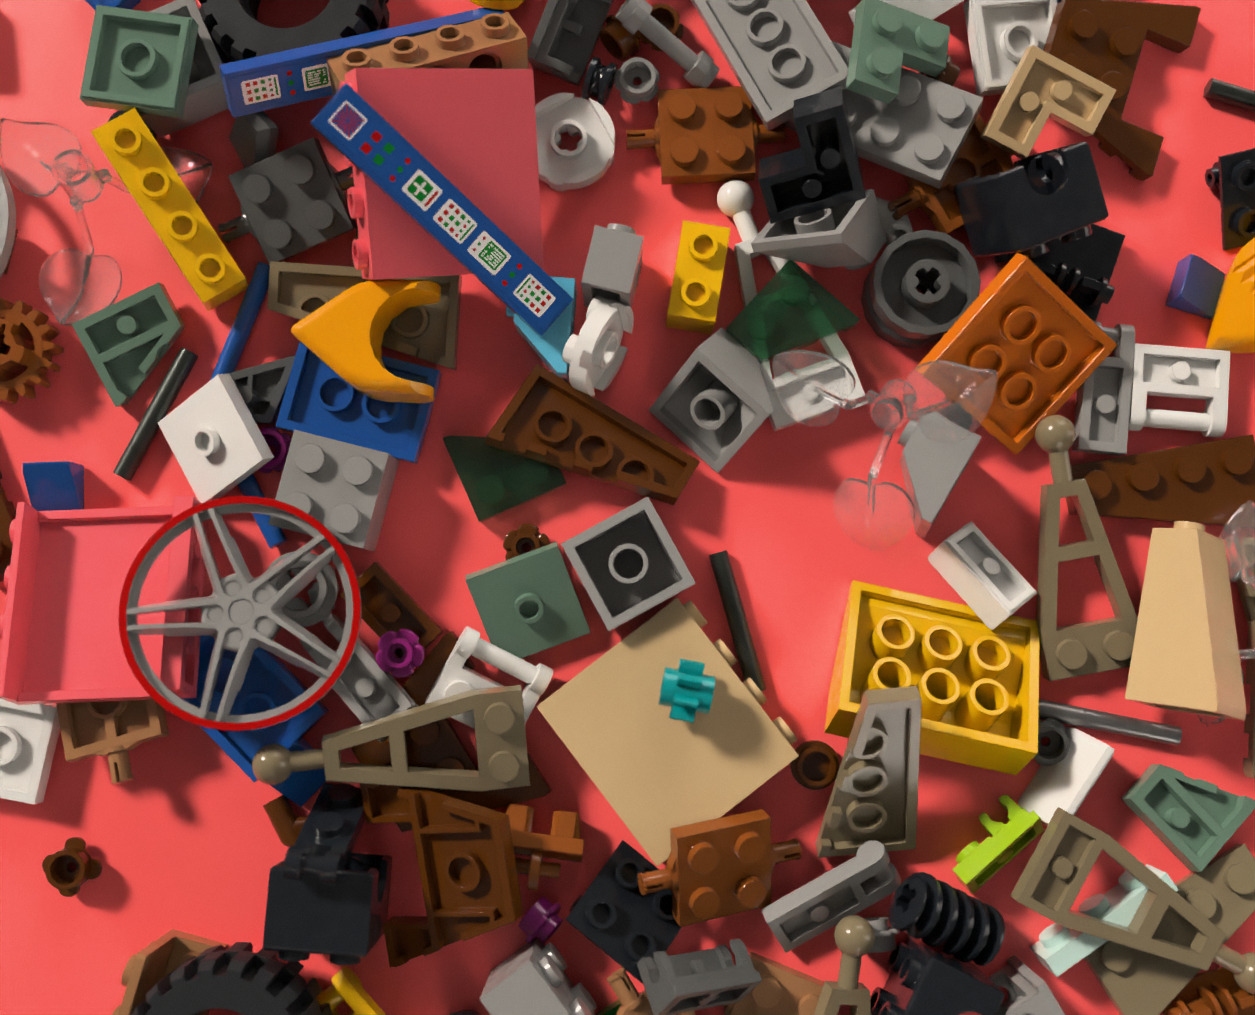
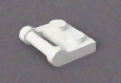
(1180, 374)
(457, 678)

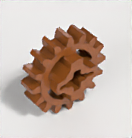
(25, 362)

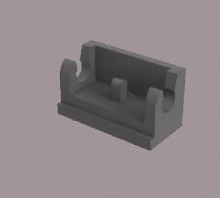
(567, 37)
(698, 978)

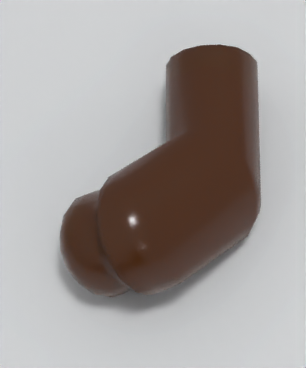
(284, 820)

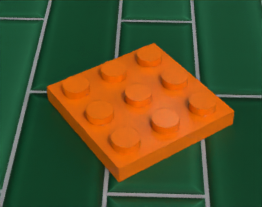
(1032, 341)

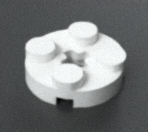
(594, 152)
(597, 351)

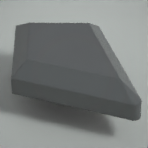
(254, 137)
(264, 388)

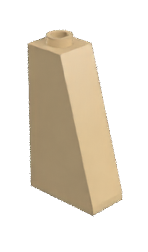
(1186, 627)

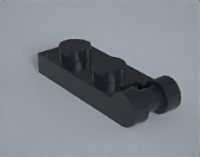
(327, 835)

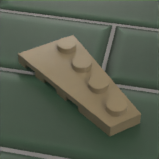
(419, 331)
(877, 777)
(1148, 983)

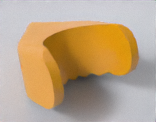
(1235, 311)
(351, 330)

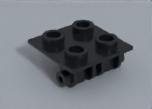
(1236, 181)
(1084, 268)
(621, 918)

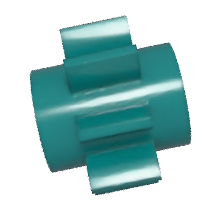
(686, 690)

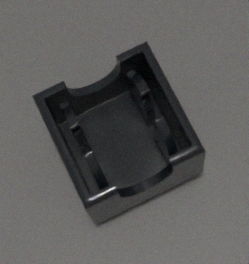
(1033, 204)
(327, 918)
(933, 984)

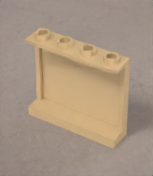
(662, 768)

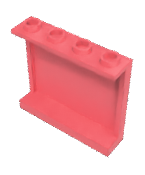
(475, 133)
(66, 597)

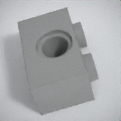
(613, 264)

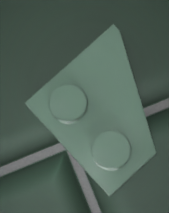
(130, 339)
(1187, 813)

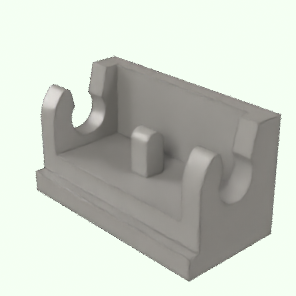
(1026, 991)

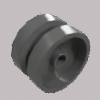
(935, 266)

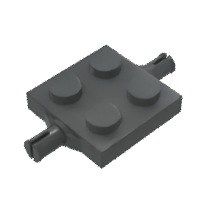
(291, 201)

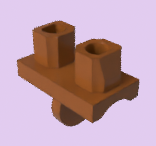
(561, 844)

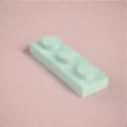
(1064, 947)

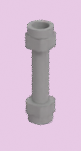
(698, 68)

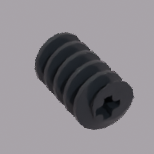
(947, 919)

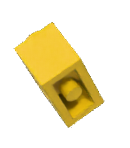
(698, 277)

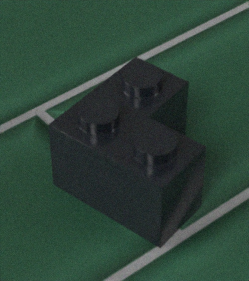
(822, 170)

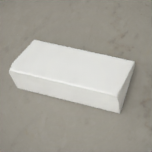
(981, 575)
(1069, 780)

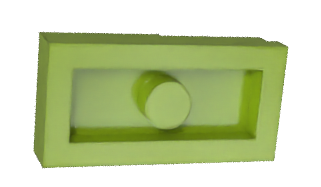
(982, 861)

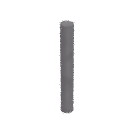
(1110, 722)

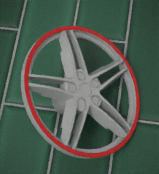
(239, 613)

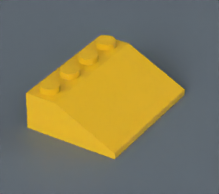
(972, 680)

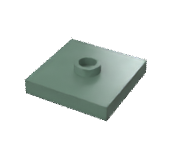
(139, 61)
(528, 602)

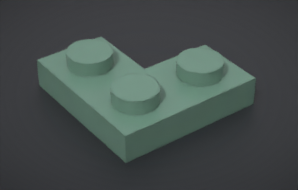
(886, 41)

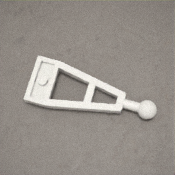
(735, 201)

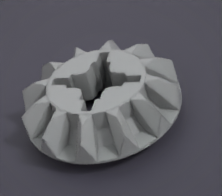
(322, 594)

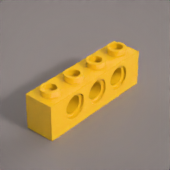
(170, 209)

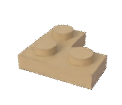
(1045, 89)

